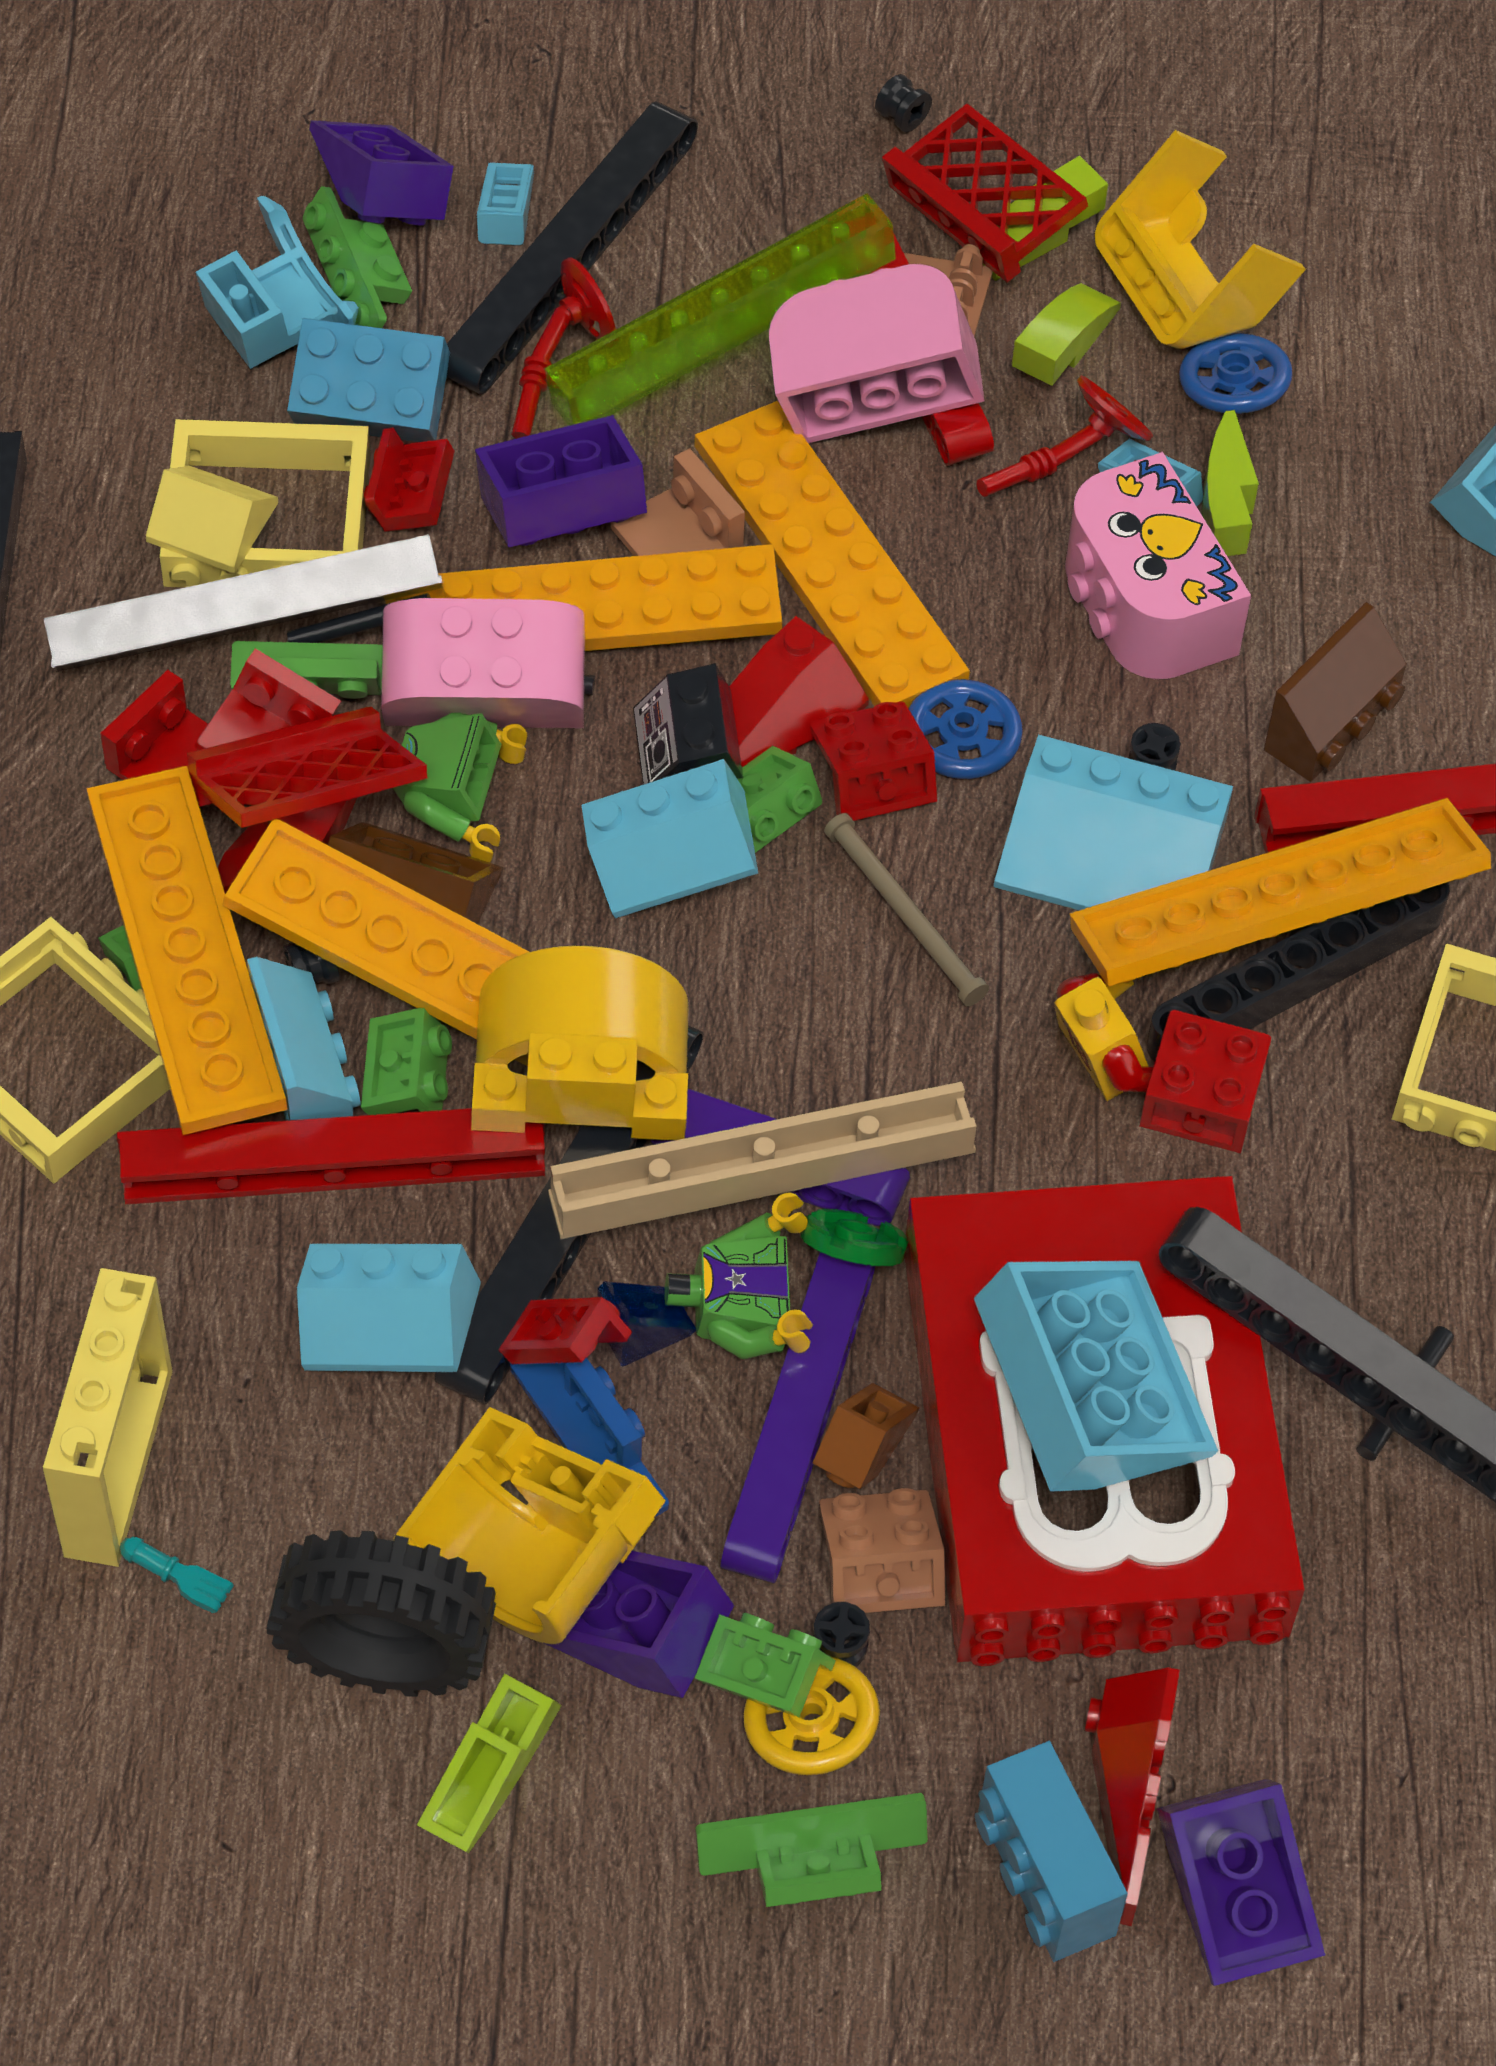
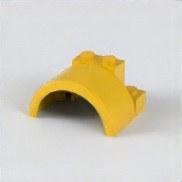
(584, 1026)
(539, 1555)

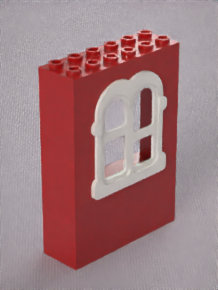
(1127, 1580)

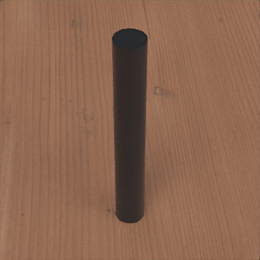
(341, 625)
(1380, 1433)

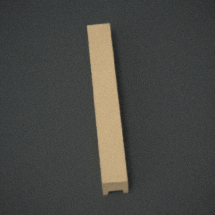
(761, 1160)

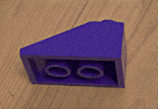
(383, 172)
(650, 1623)
(1242, 1880)

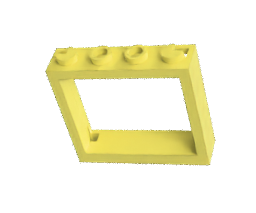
(278, 448)
(102, 980)
(1430, 1111)
(108, 1417)

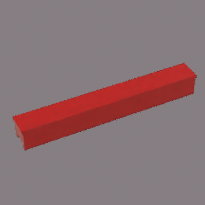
(1321, 808)
(322, 1156)

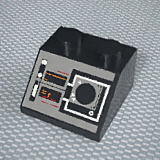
(686, 724)

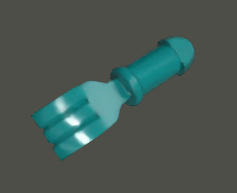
(193, 1581)

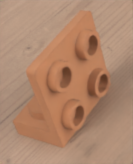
(686, 517)
(884, 1550)

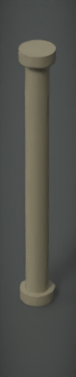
(970, 988)

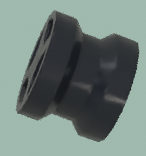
(903, 103)
(1159, 742)
(305, 960)
(843, 1622)

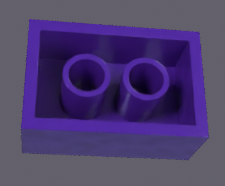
(561, 481)

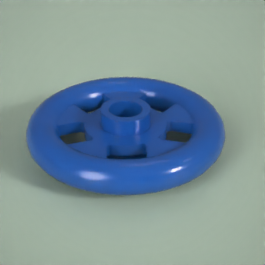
(1236, 373)
(1000, 712)

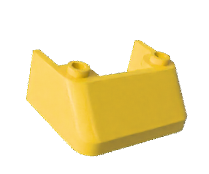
(1151, 252)

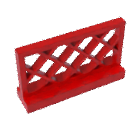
(961, 219)
(316, 759)

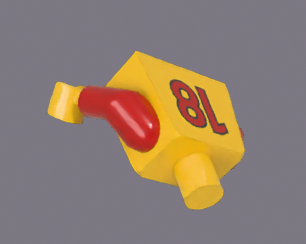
(1102, 1034)

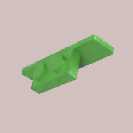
(356, 259)
(334, 667)
(814, 1849)

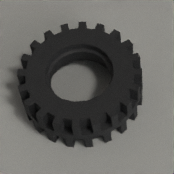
(381, 1613)

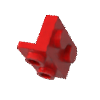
(408, 481)

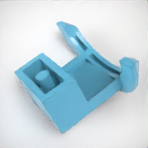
(266, 305)

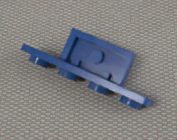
(585, 1414)

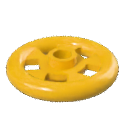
(832, 1751)

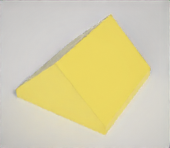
(208, 517)

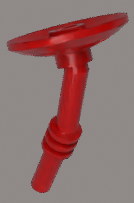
(583, 305)
(1106, 418)

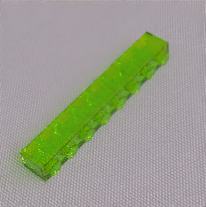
(718, 313)

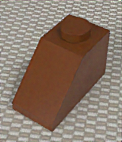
(864, 1436)

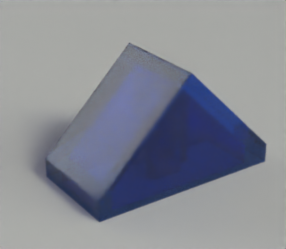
(650, 1320)

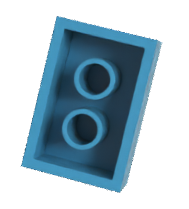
(369, 379)
(1050, 1852)

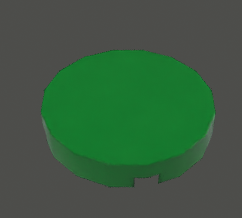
(850, 1238)

